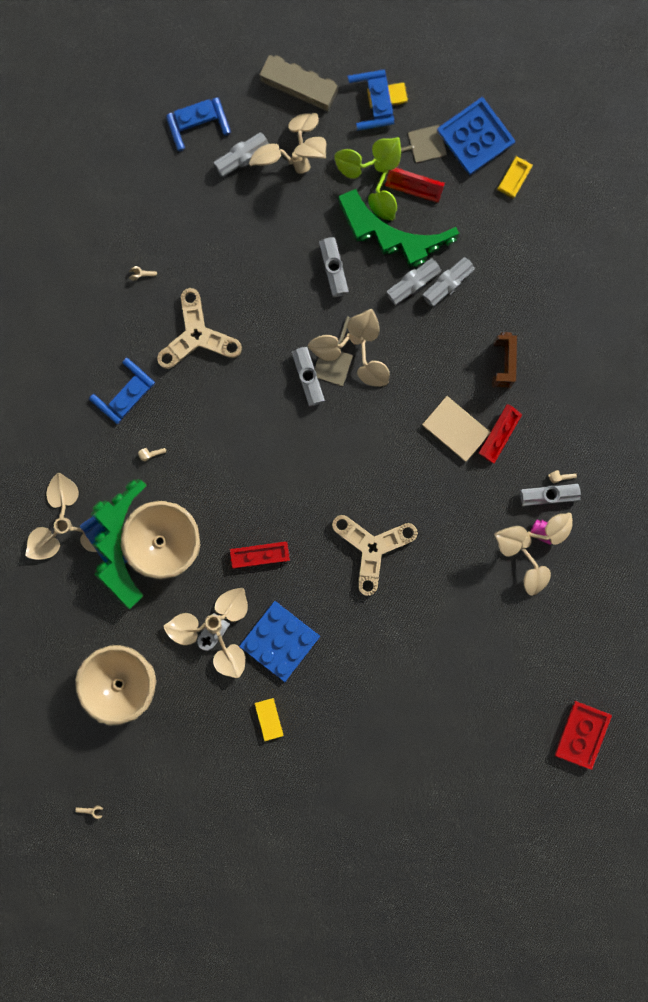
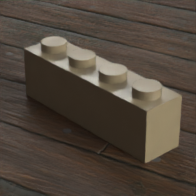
(298, 83)

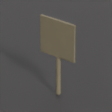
(426, 144)
(335, 370)

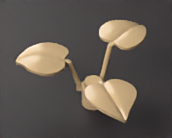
(311, 148)
(361, 328)
(517, 538)
(41, 541)
(184, 631)

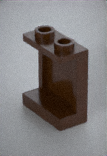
(507, 378)

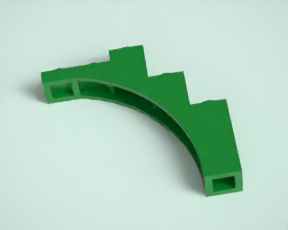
(365, 224)
(108, 543)

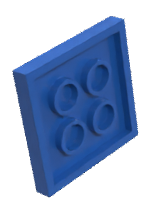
(476, 136)
(279, 641)

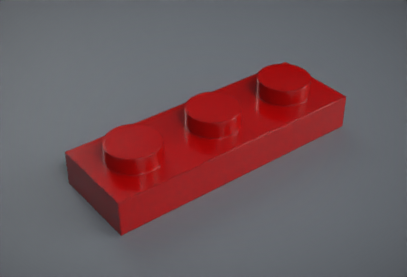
(415, 184)
(500, 433)
(259, 554)

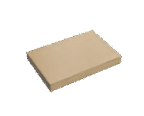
(456, 428)

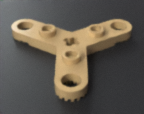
(209, 339)
(371, 561)

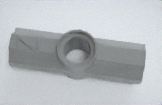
(240, 154)
(331, 256)
(413, 281)
(448, 282)
(311, 388)
(562, 493)

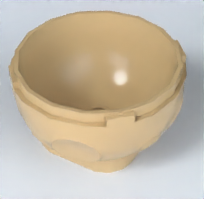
(166, 522)
(98, 687)

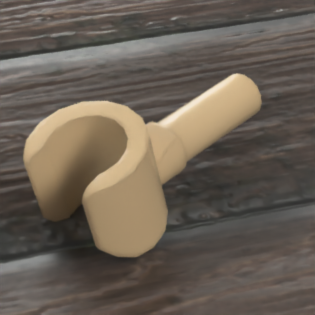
(139, 272)
(145, 455)
(555, 476)
(89, 811)

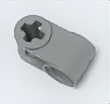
(213, 637)

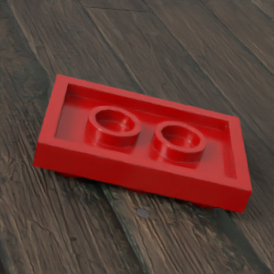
(583, 735)

